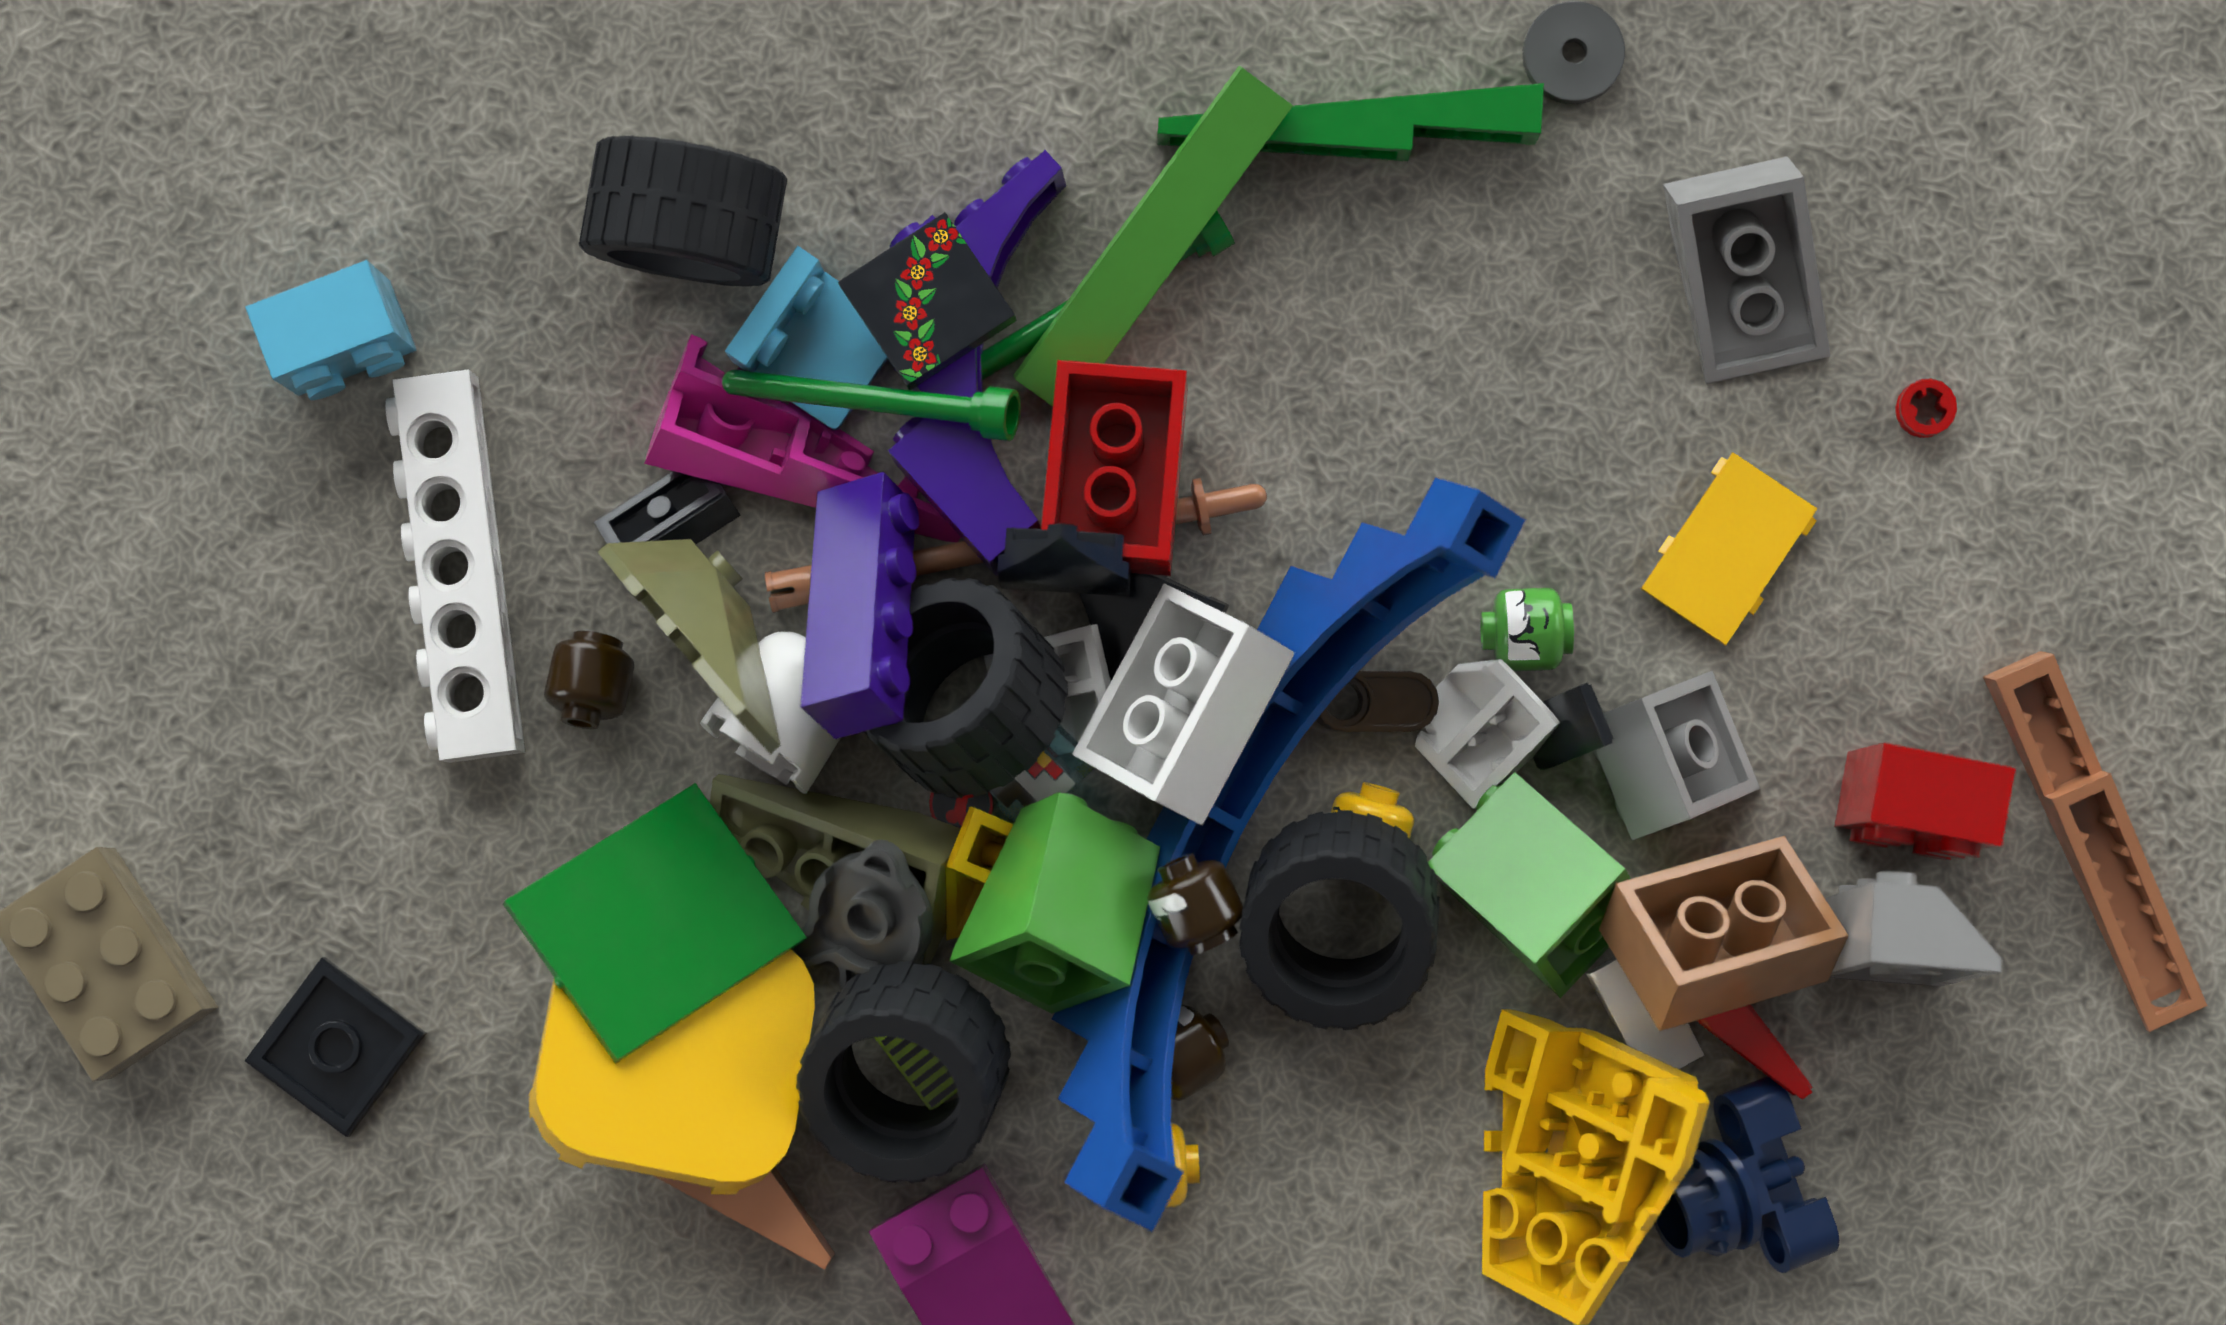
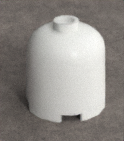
(802, 740)

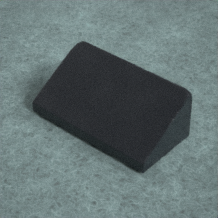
(670, 510)

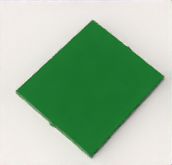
(654, 922)

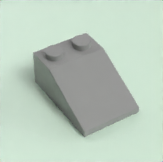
(1748, 268)

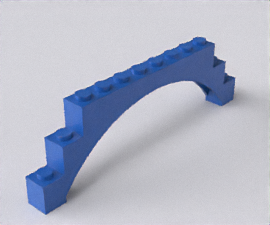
(1334, 631)

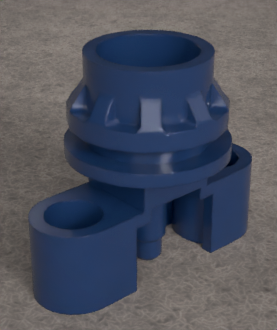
(1749, 1187)

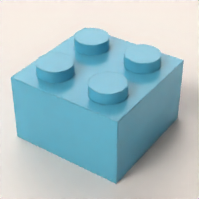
(332, 331)

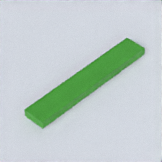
(1158, 231)

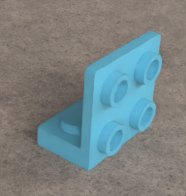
(808, 332)

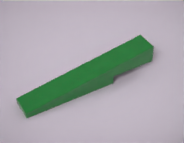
(1387, 125)

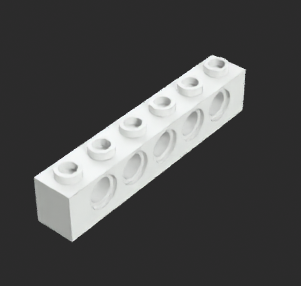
(416, 409)

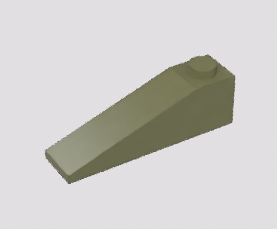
(705, 619)
(806, 833)

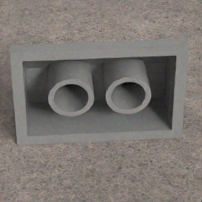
(1907, 934)

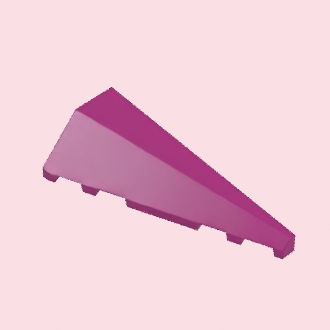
(747, 446)

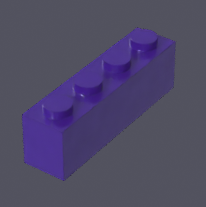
(859, 606)

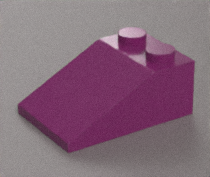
(967, 1259)

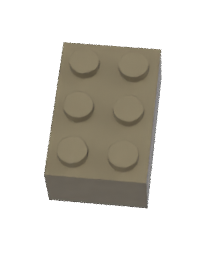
(103, 963)

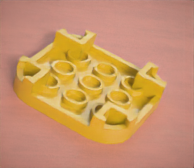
(695, 1103)

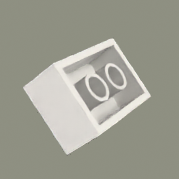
(1183, 703)

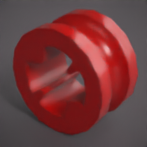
(1944, 403)

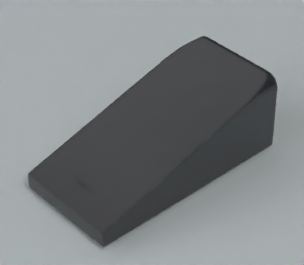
(1580, 727)

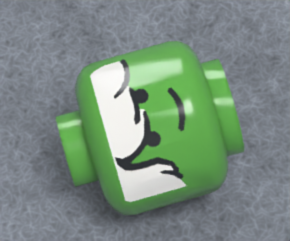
(1528, 629)

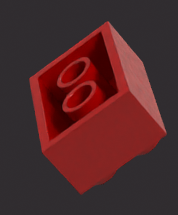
(1118, 456)
(1924, 800)

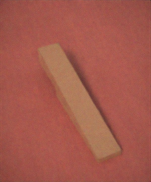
(2095, 836)

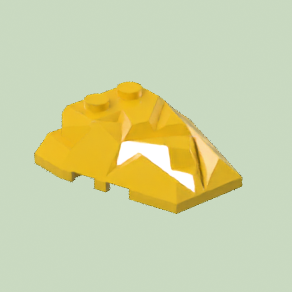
(1617, 1149)

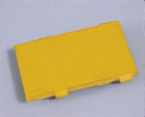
(1729, 548)

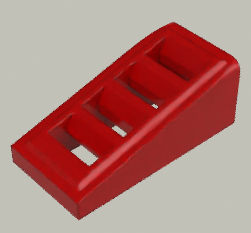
(1752, 1039)

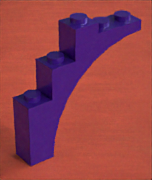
(947, 458)

